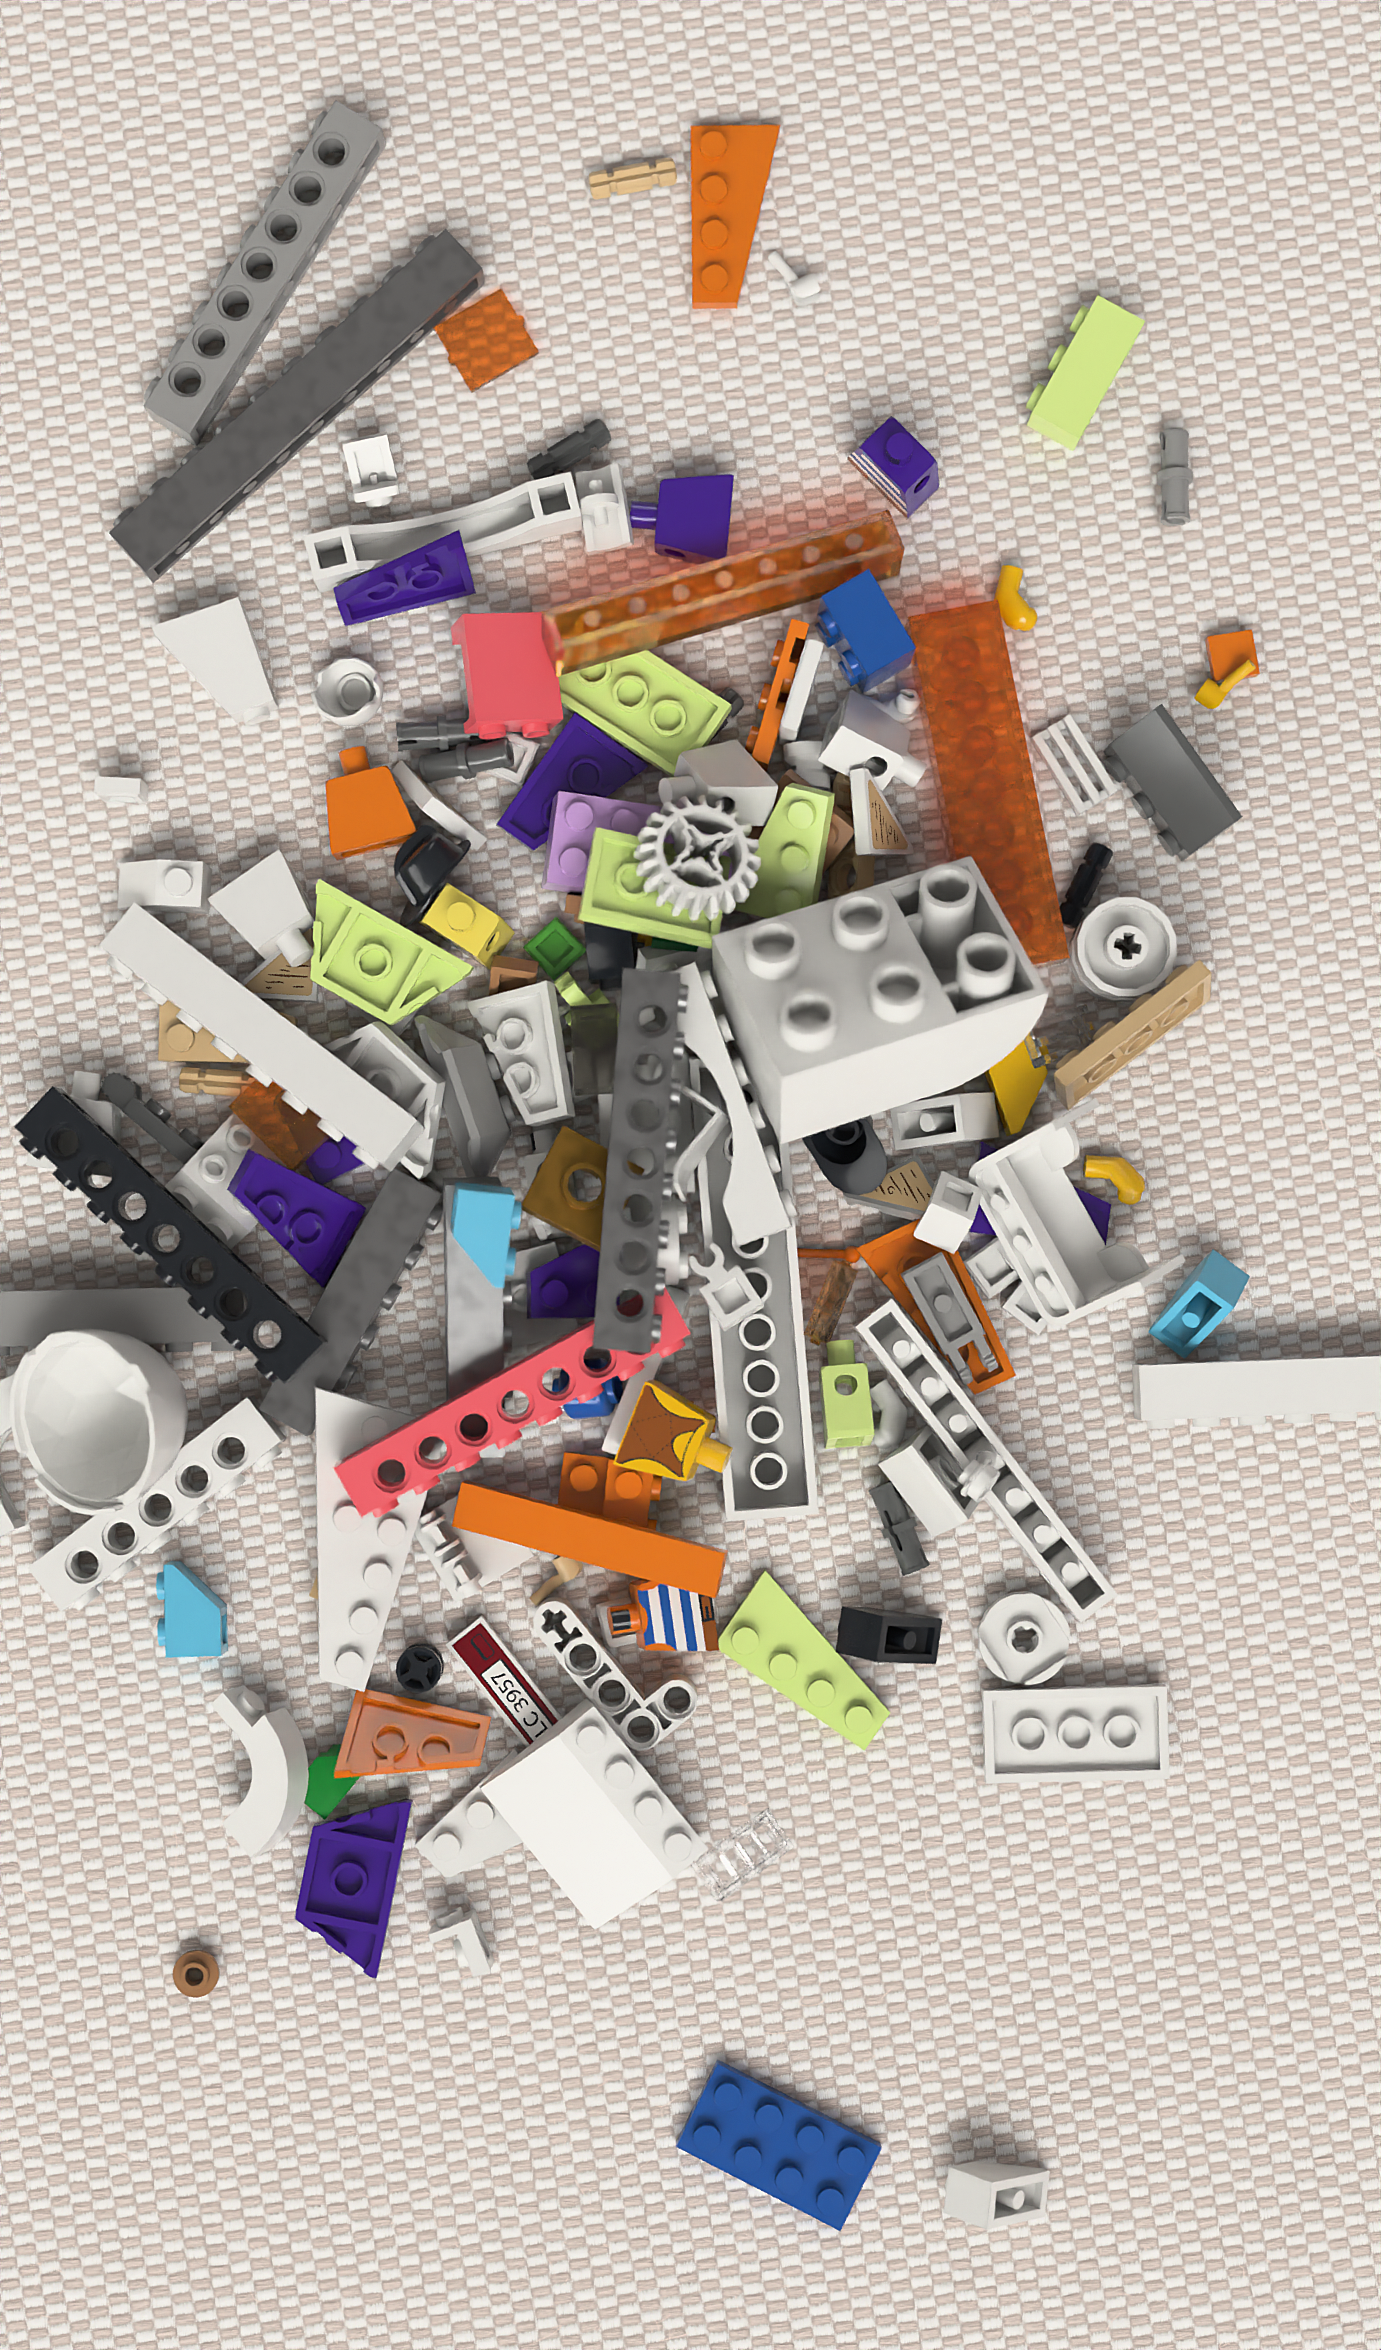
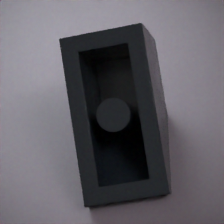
(607, 955)
(888, 1635)

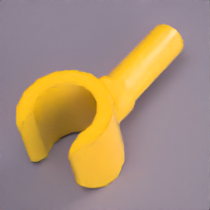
(1212, 694)

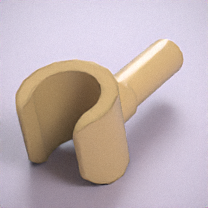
(566, 1569)

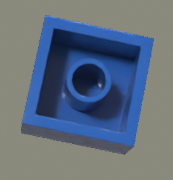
(864, 632)

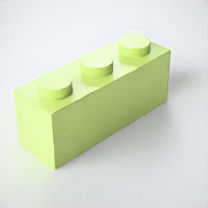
(1083, 371)

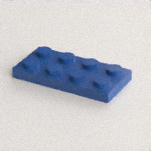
(778, 2145)

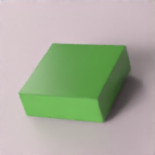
(555, 949)

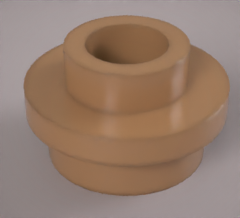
(203, 1961)

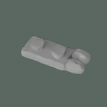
(948, 1313)

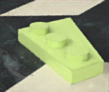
(791, 853)

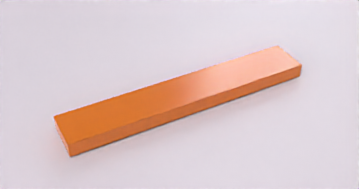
(590, 1538)

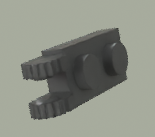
(150, 1117)

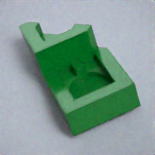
(323, 1789)

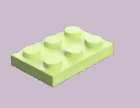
(617, 896)

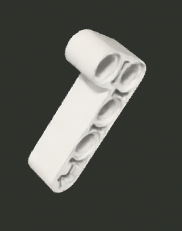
(606, 1668)

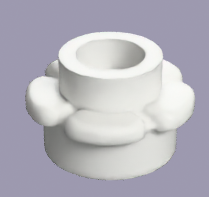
(978, 1479)

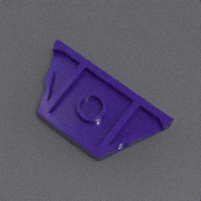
(353, 1880)

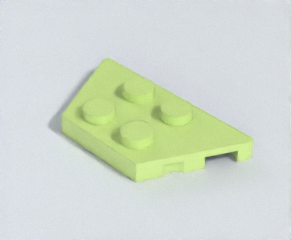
(376, 959)

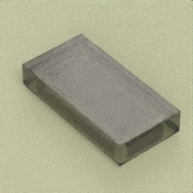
(594, 1047)

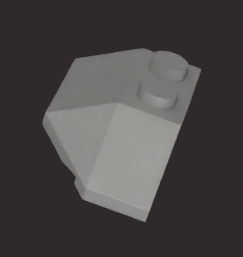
(470, 1096)

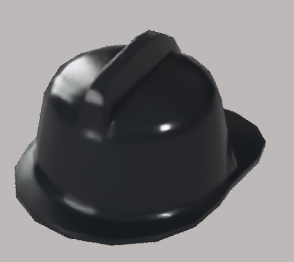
(423, 866)
(850, 1156)

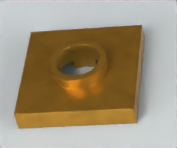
(549, 1193)

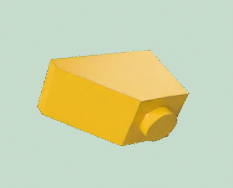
(1015, 1086)

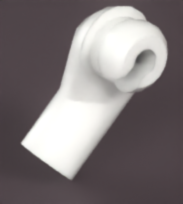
(901, 708)
(893, 1416)

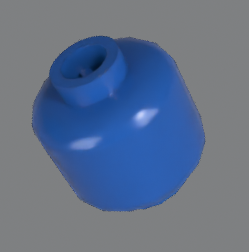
(600, 1405)

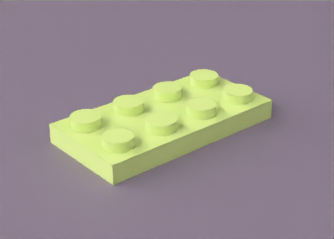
(645, 706)

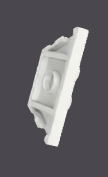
(401, 1076)

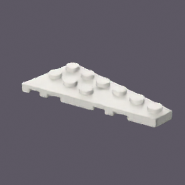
(357, 1554)

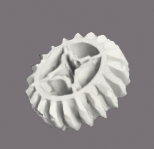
(683, 826)

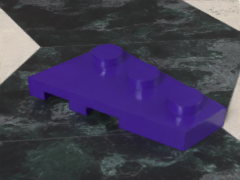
(577, 762)
(297, 1212)

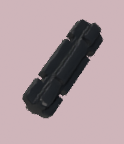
(1084, 884)

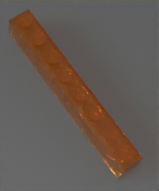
(719, 593)

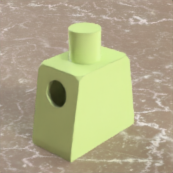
(849, 1417)

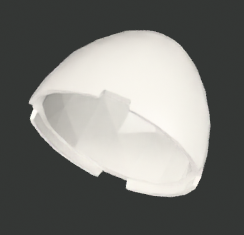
(97, 1418)

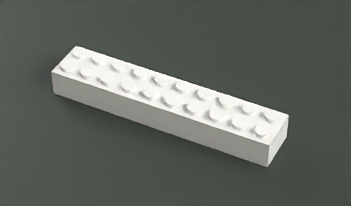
(763, 1357)

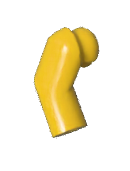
(1120, 1172)

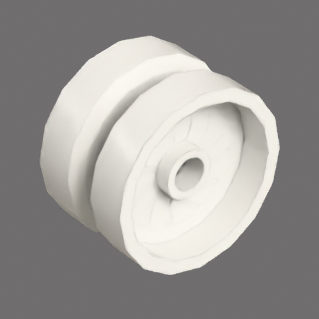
(1149, 944)

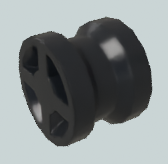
(413, 1672)

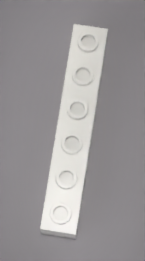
(59, 1567)

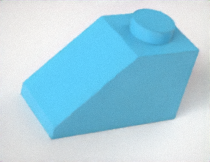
(1200, 1304)

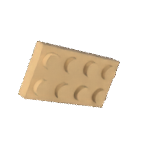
(1122, 1042)

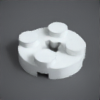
(1049, 1642)

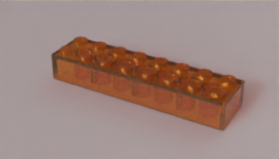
(986, 768)

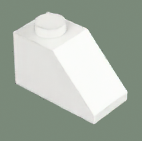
(165, 886)
(945, 1121)
(995, 2193)

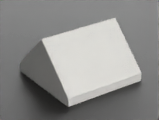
(929, 1482)

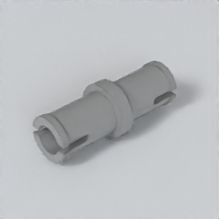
(1174, 477)

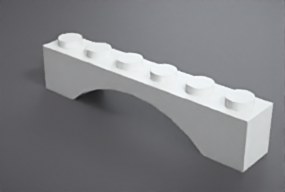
(509, 519)
(752, 1194)

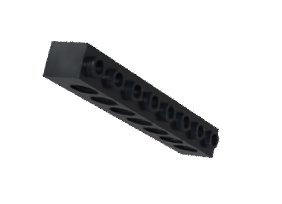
(41, 1134)

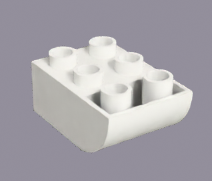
(875, 997)

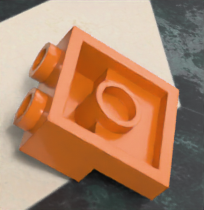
(608, 1490)

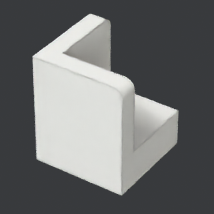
(949, 1212)

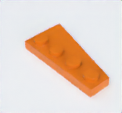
(726, 200)
(900, 1251)

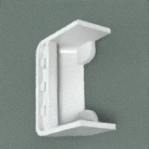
(1050, 1230)

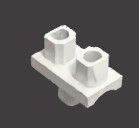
(604, 509)

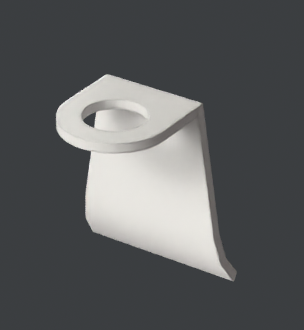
(700, 1145)

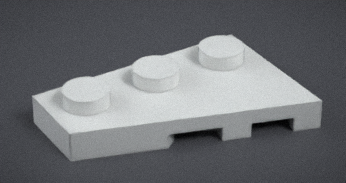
(529, 1045)
(469, 1831)

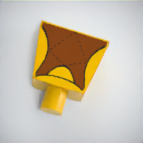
(670, 1436)

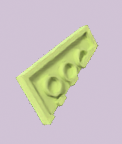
(792, 1656)

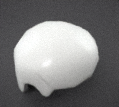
(348, 692)

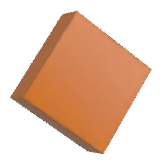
(1229, 652)

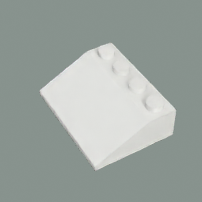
(593, 1815)

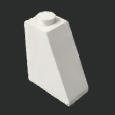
(223, 658)

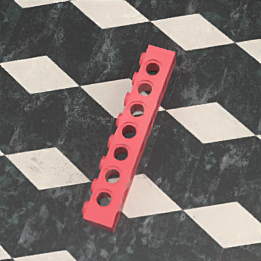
(361, 1469)

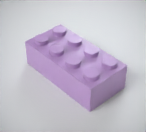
(572, 830)

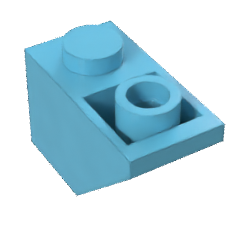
(482, 1227)
(193, 1614)

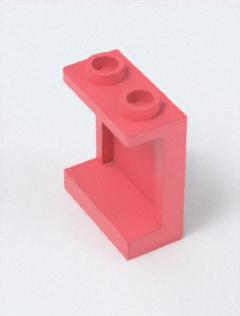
(507, 675)

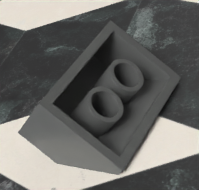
(1170, 784)

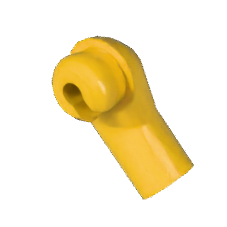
(1012, 606)

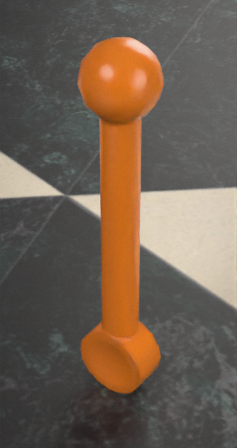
(849, 1253)

